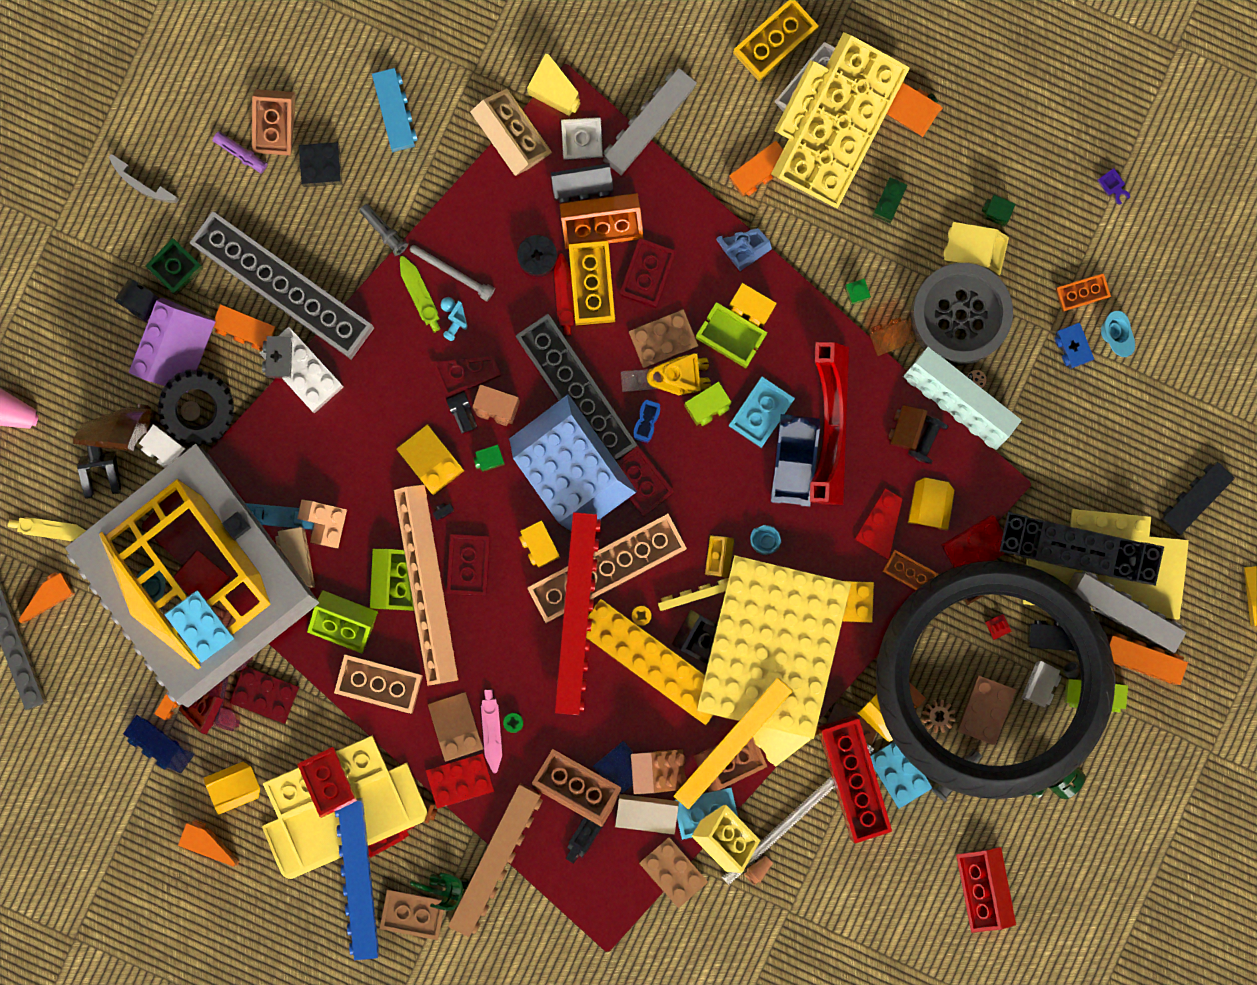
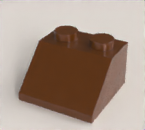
(908, 427)

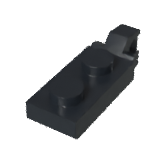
(583, 839)

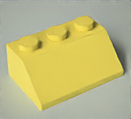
(726, 839)

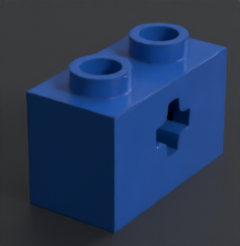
(1076, 336)

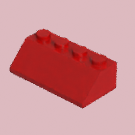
(986, 890)

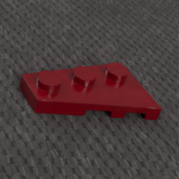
(202, 712)

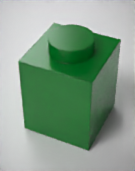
(857, 291)
(488, 458)

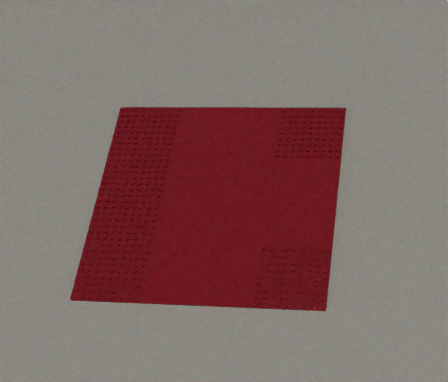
(718, 478)

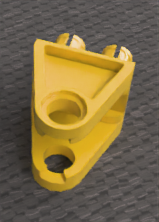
(680, 375)

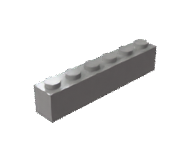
(650, 121)

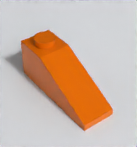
(49, 594)

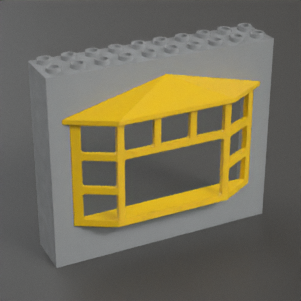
(253, 556)

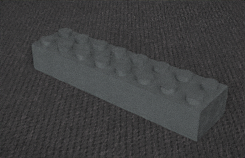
(567, 376)

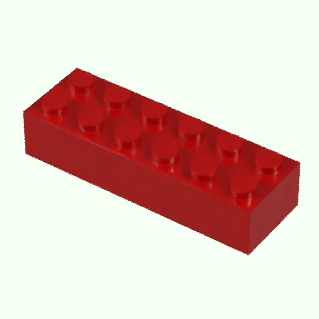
(854, 779)

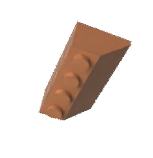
(576, 787)

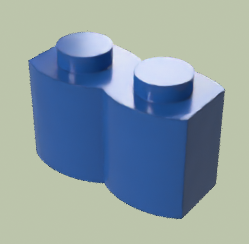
(645, 425)

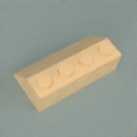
(510, 131)

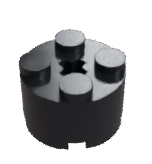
(541, 245)
(137, 299)

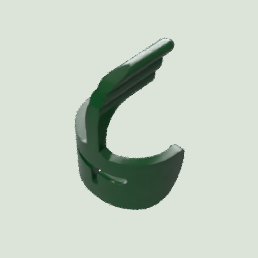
(1069, 791)
(453, 886)

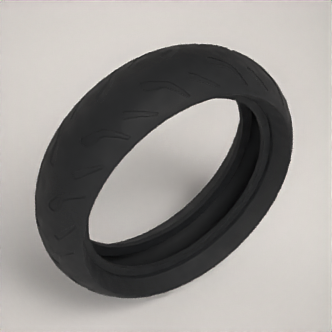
(1070, 613)

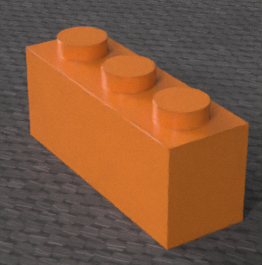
(756, 170)
(242, 327)

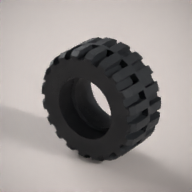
(188, 433)

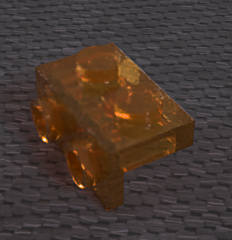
(891, 336)

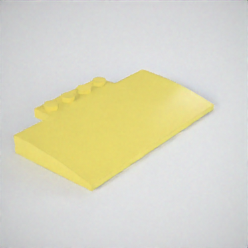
(836, 118)
(1168, 592)

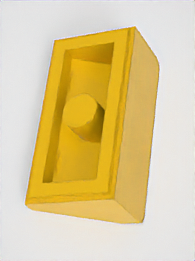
(719, 556)

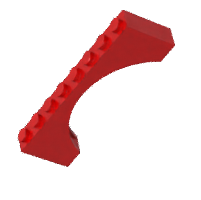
(828, 481)

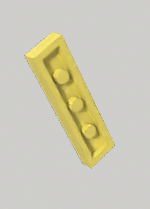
(688, 596)

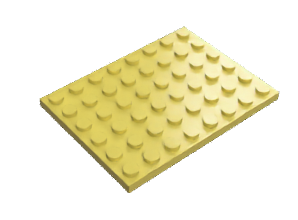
(772, 628)

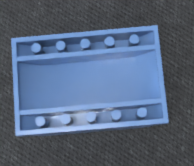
(569, 464)

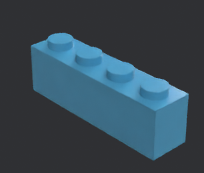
(393, 109)

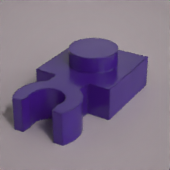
(1112, 183)

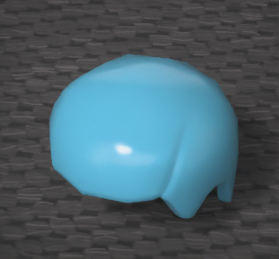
(765, 540)

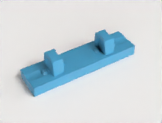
(279, 516)

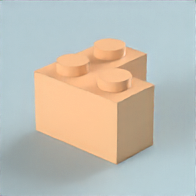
(327, 522)

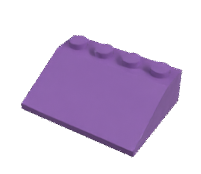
(171, 342)

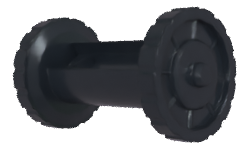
(928, 439)

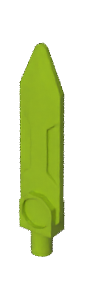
(419, 293)

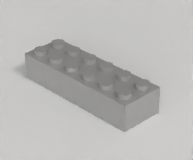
(1127, 613)

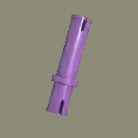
(247, 157)

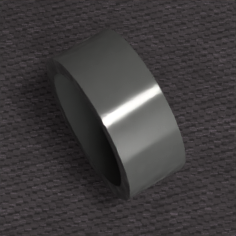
(977, 285)

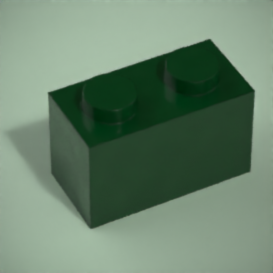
(890, 200)

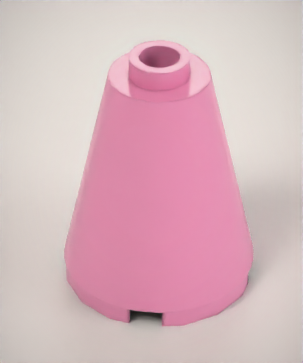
(16, 412)

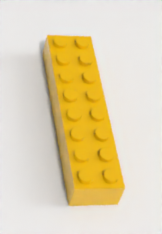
(647, 658)

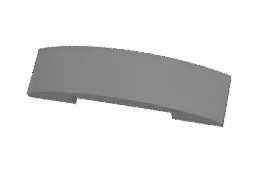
(161, 194)

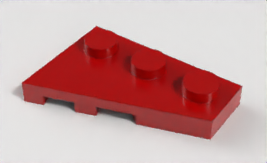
(881, 524)

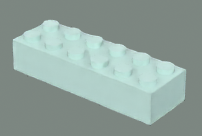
(962, 398)

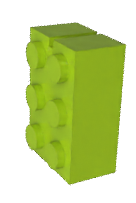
(731, 335)

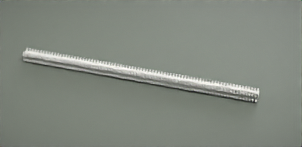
(784, 826)

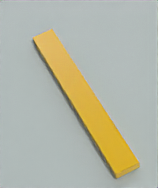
(733, 743)

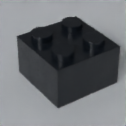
(320, 164)

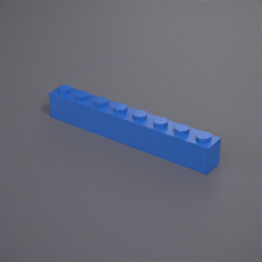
(358, 881)

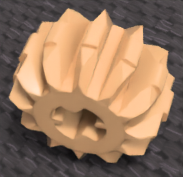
(931, 716)

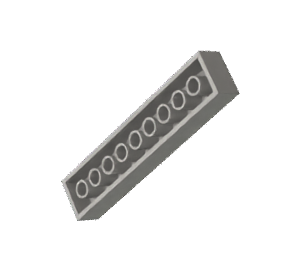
(282, 285)

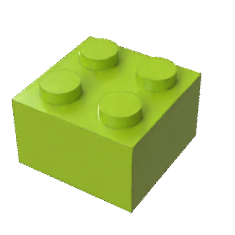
(707, 404)

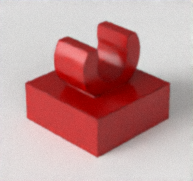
(998, 627)

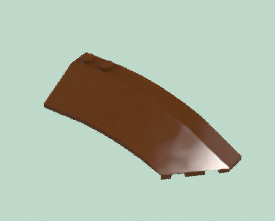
(117, 429)

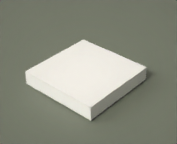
(582, 138)

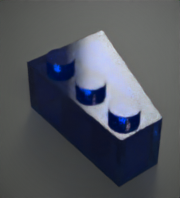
(157, 745)

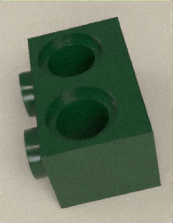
(998, 210)

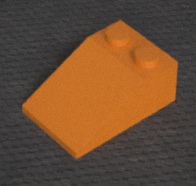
(204, 842)

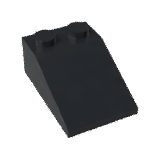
(696, 636)

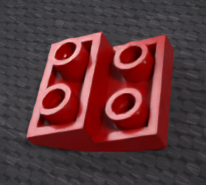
(200, 575)

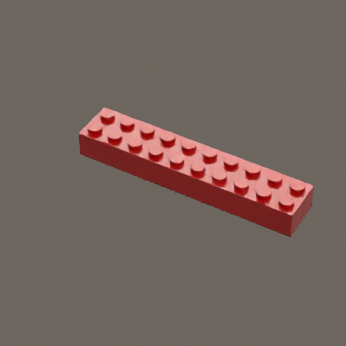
(576, 613)

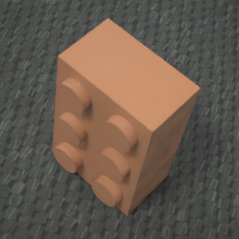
(495, 405)
(985, 710)
(658, 771)

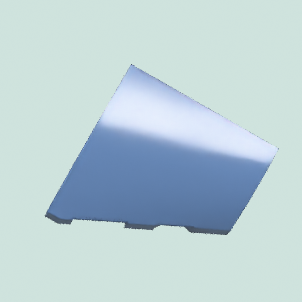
(745, 247)

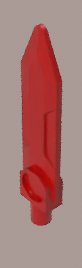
(564, 295)

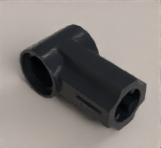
(460, 409)

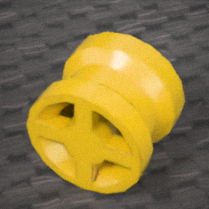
(641, 615)

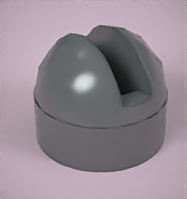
(1068, 670)

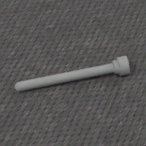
(484, 291)

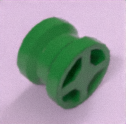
(513, 722)

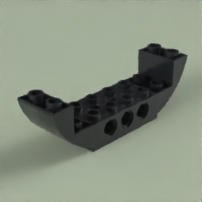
(1081, 549)

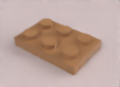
(663, 338)
(673, 872)
(411, 915)

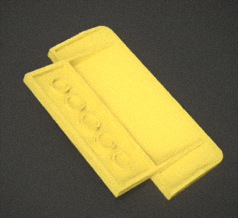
(306, 841)

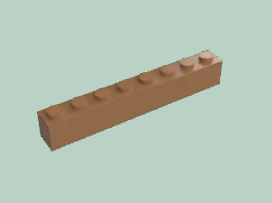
(495, 860)

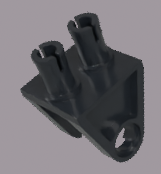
(98, 458)

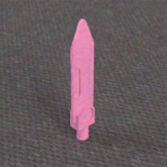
(491, 731)

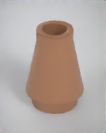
(758, 870)

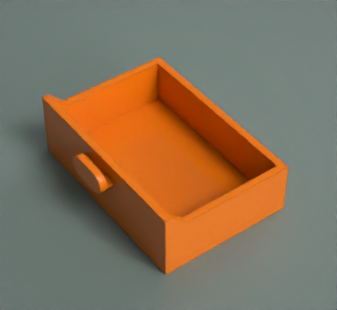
(913, 109)

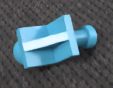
(457, 317)

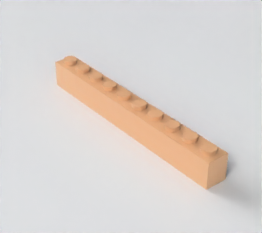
(426, 585)

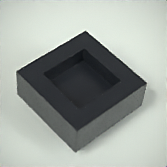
(442, 511)
(236, 525)

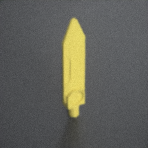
(47, 528)

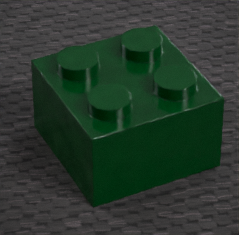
(174, 266)

